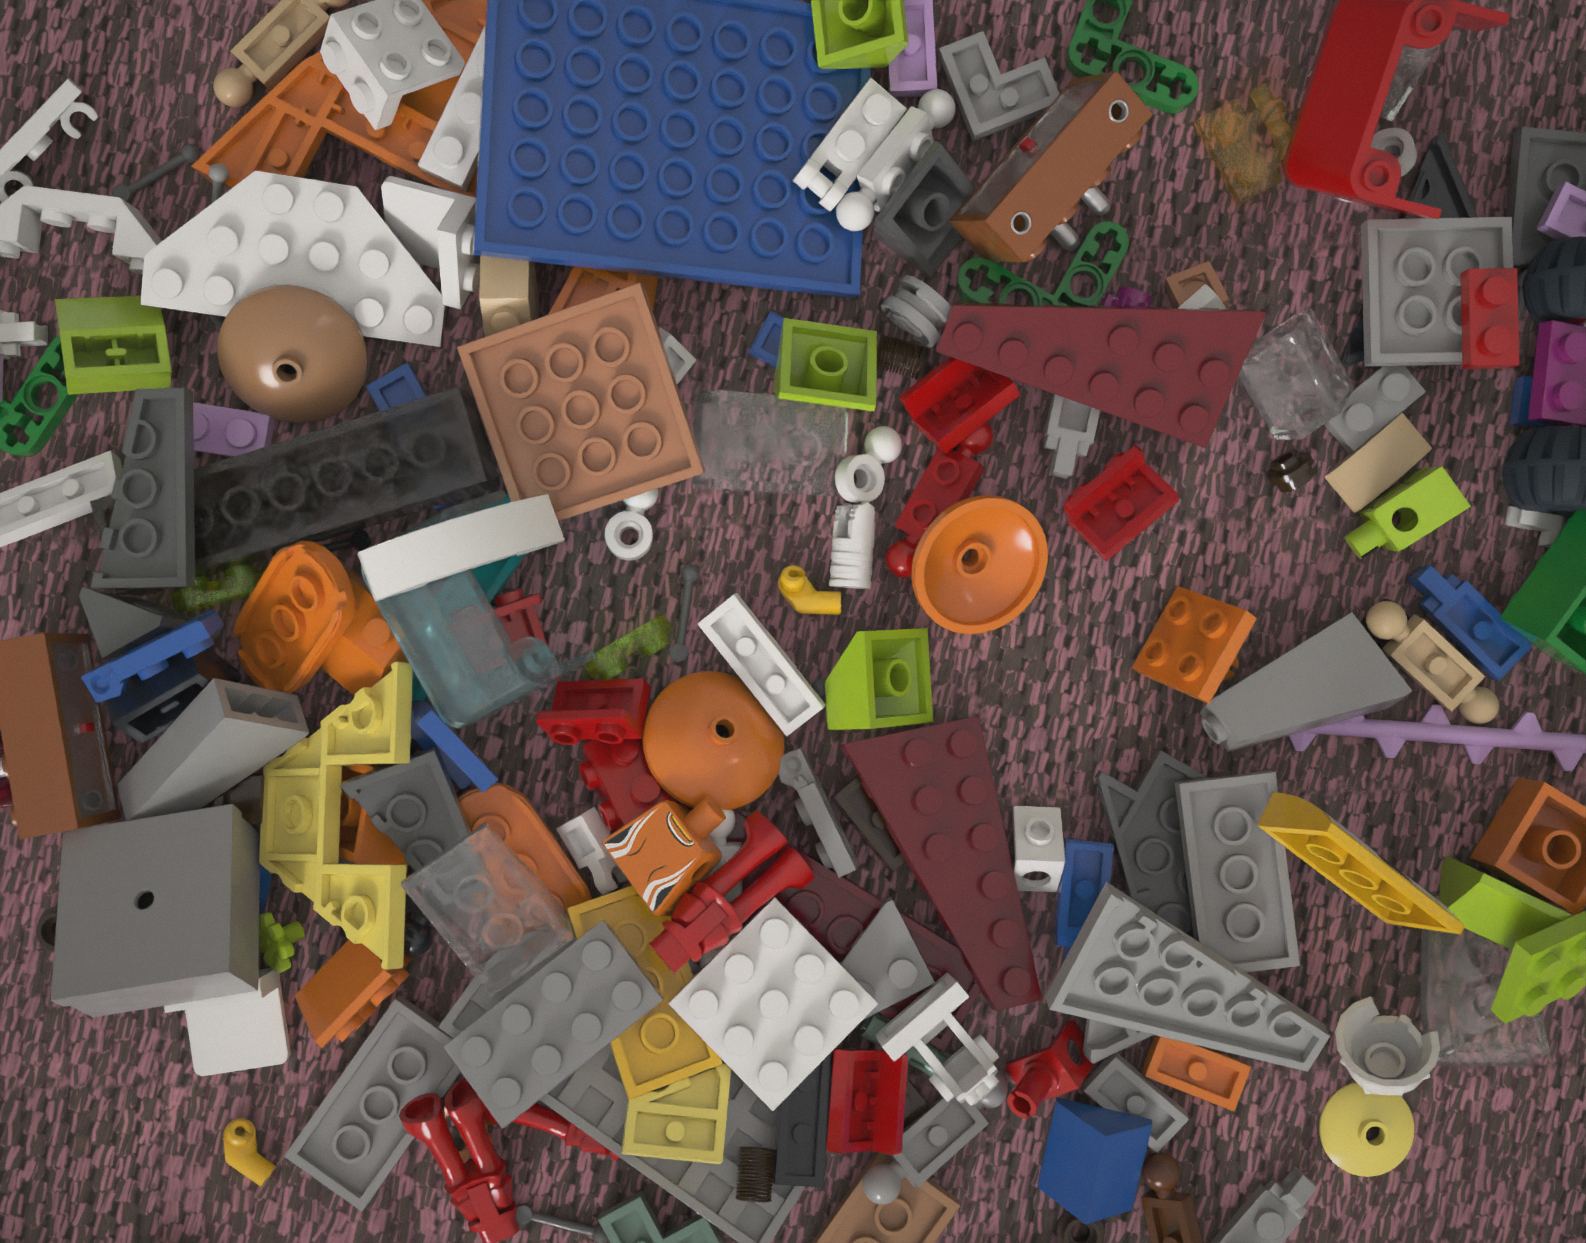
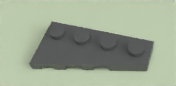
(153, 510)

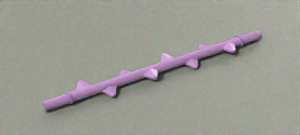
(1436, 728)

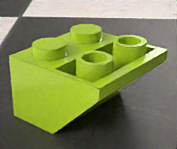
(112, 345)

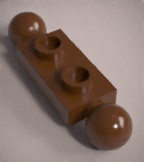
(1168, 1213)

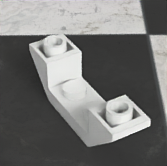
(31, 206)

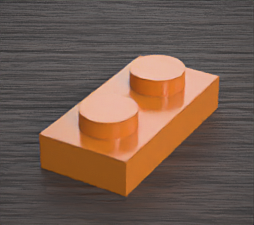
(1197, 1071)

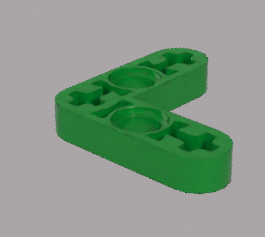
(1105, 41)
(1039, 296)
(13, 413)

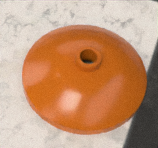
(996, 578)
(690, 755)

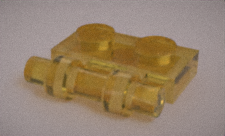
(1237, 149)

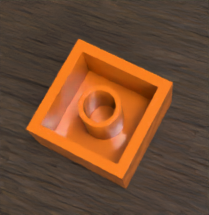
(1539, 844)

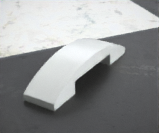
(460, 545)

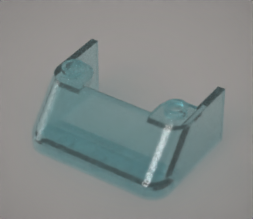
(461, 645)

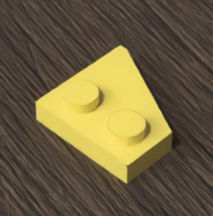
(681, 1119)

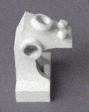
(968, 1071)

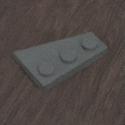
(412, 806)

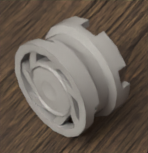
(917, 310)

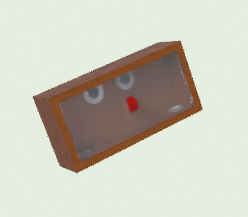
(1052, 169)
(53, 736)

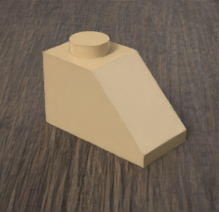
(507, 293)

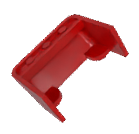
(1348, 91)

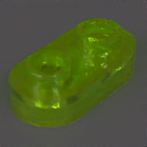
(236, 585)
(648, 638)

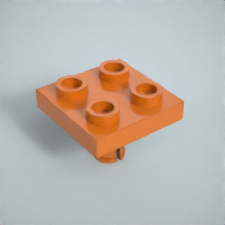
(1194, 644)

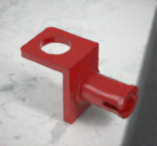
(1047, 1072)

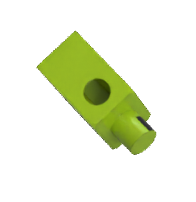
(1424, 503)

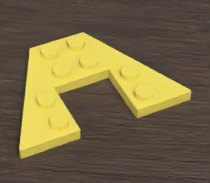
(304, 816)

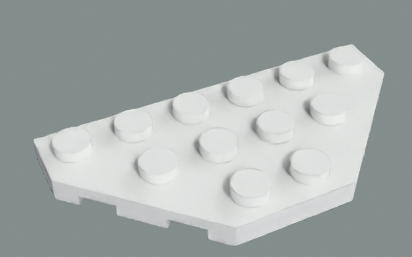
(301, 235)

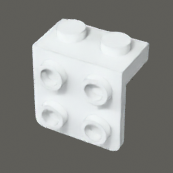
(387, 53)
(436, 232)
(238, 1028)

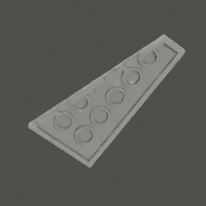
(1160, 981)

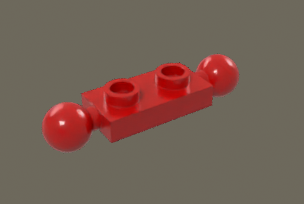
(943, 484)

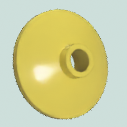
(1345, 1125)

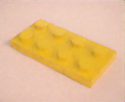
(660, 1044)

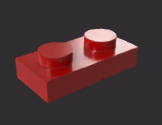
(1489, 318)

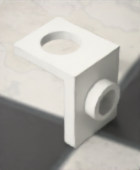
(1038, 847)

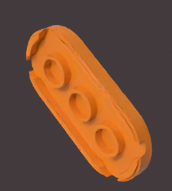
(294, 616)
(528, 836)

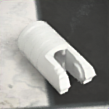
(852, 546)

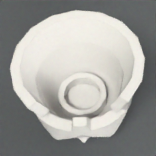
(1384, 1051)

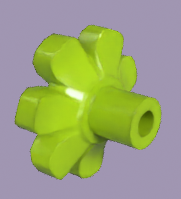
(278, 941)

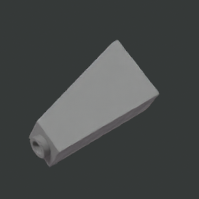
(1311, 686)
(211, 748)

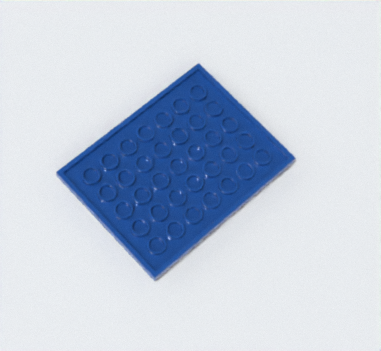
(662, 141)

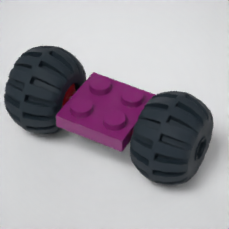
(1548, 463)

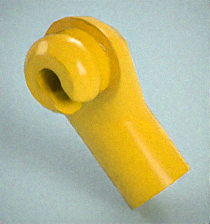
(804, 597)
(242, 1151)

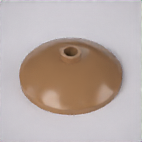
(295, 329)

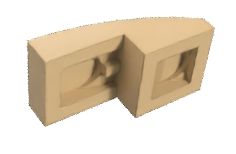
(1378, 463)

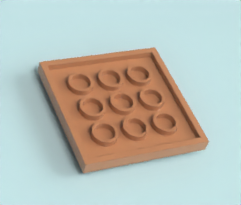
(583, 405)

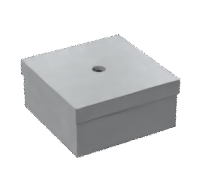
(157, 912)

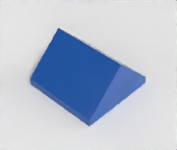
(1093, 1159)

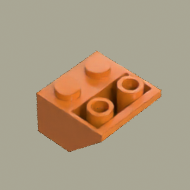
(342, 992)

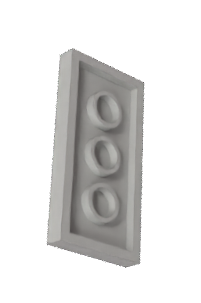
(1236, 871)
(553, 1023)
(357, 1127)

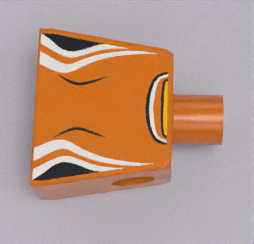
(667, 851)

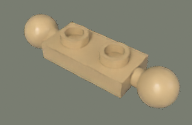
(274, 48)
(1432, 662)

